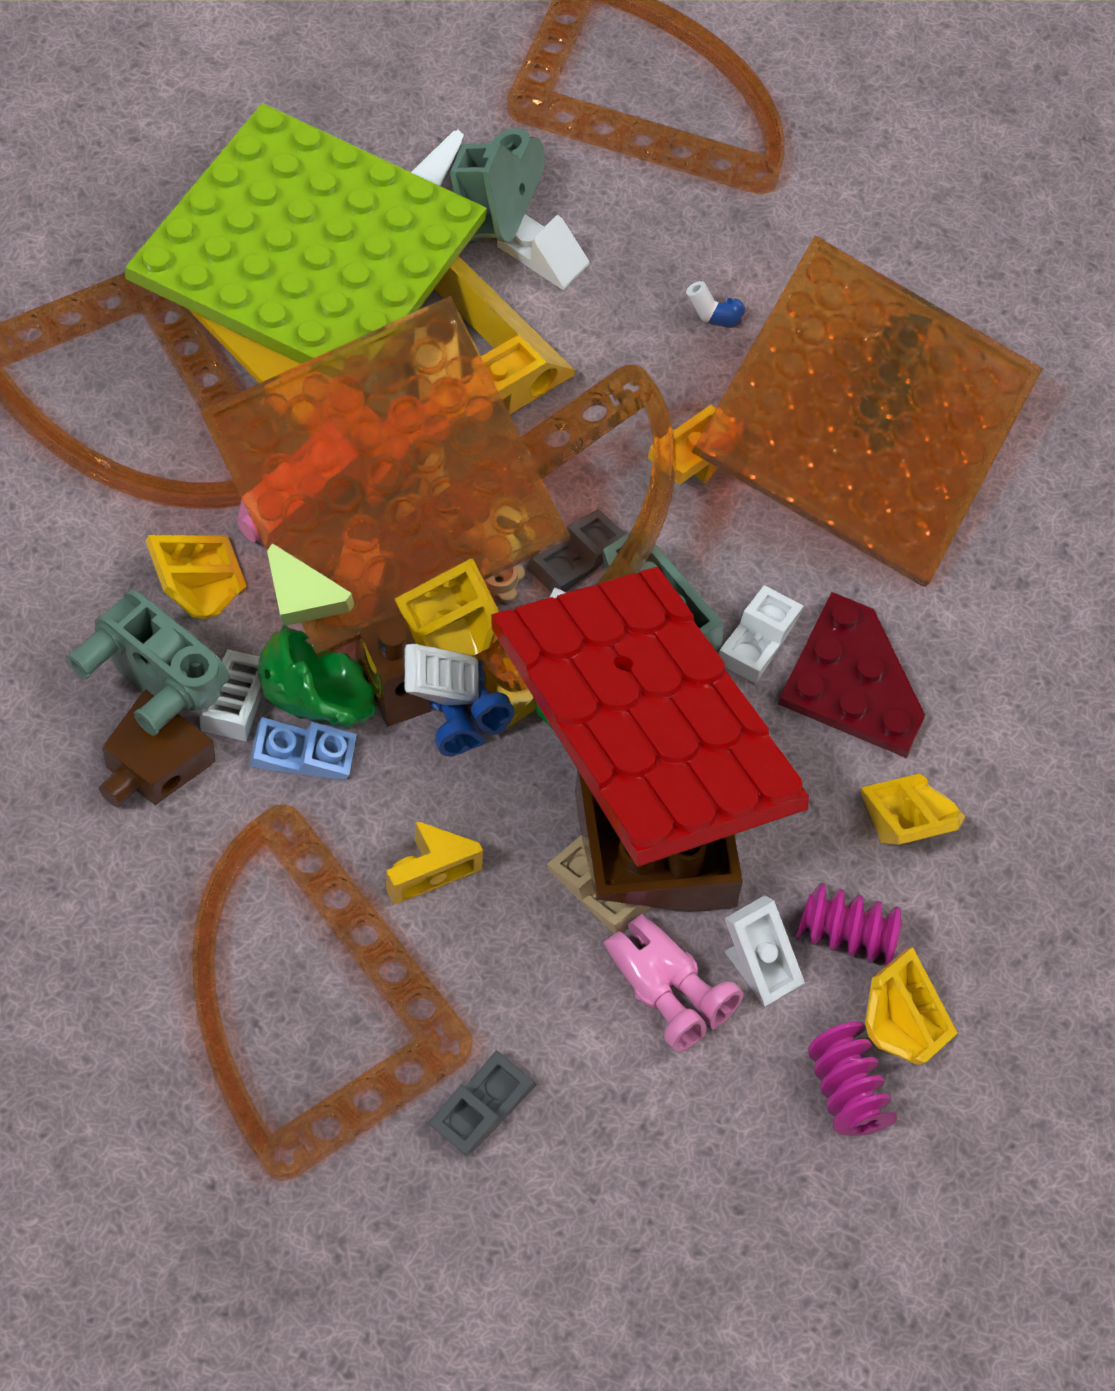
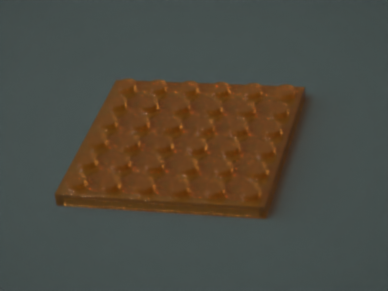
(868, 411)
(386, 467)

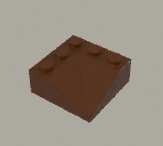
(686, 881)

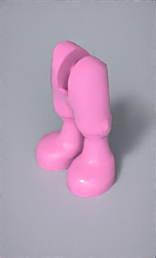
(666, 965)

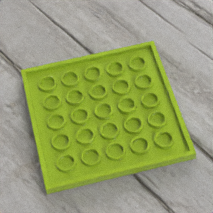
(304, 239)

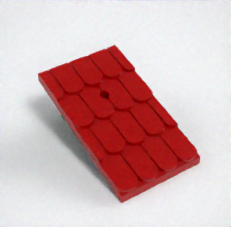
(649, 715)

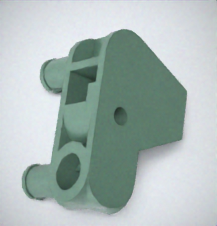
(501, 179)
(179, 669)

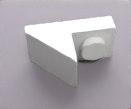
(547, 250)
(763, 950)

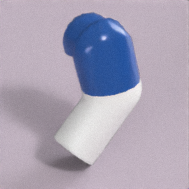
(721, 314)

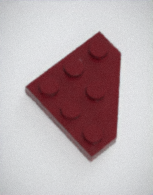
(854, 679)

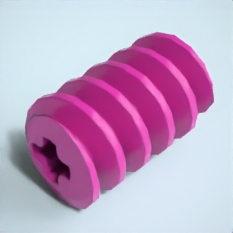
(851, 924)
(847, 1081)

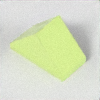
(303, 591)

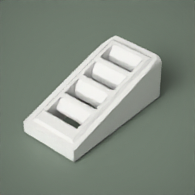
(438, 162)
(441, 675)
(231, 724)

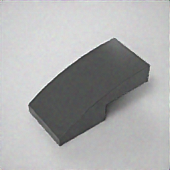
(579, 556)
(482, 1104)

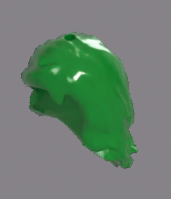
(314, 687)

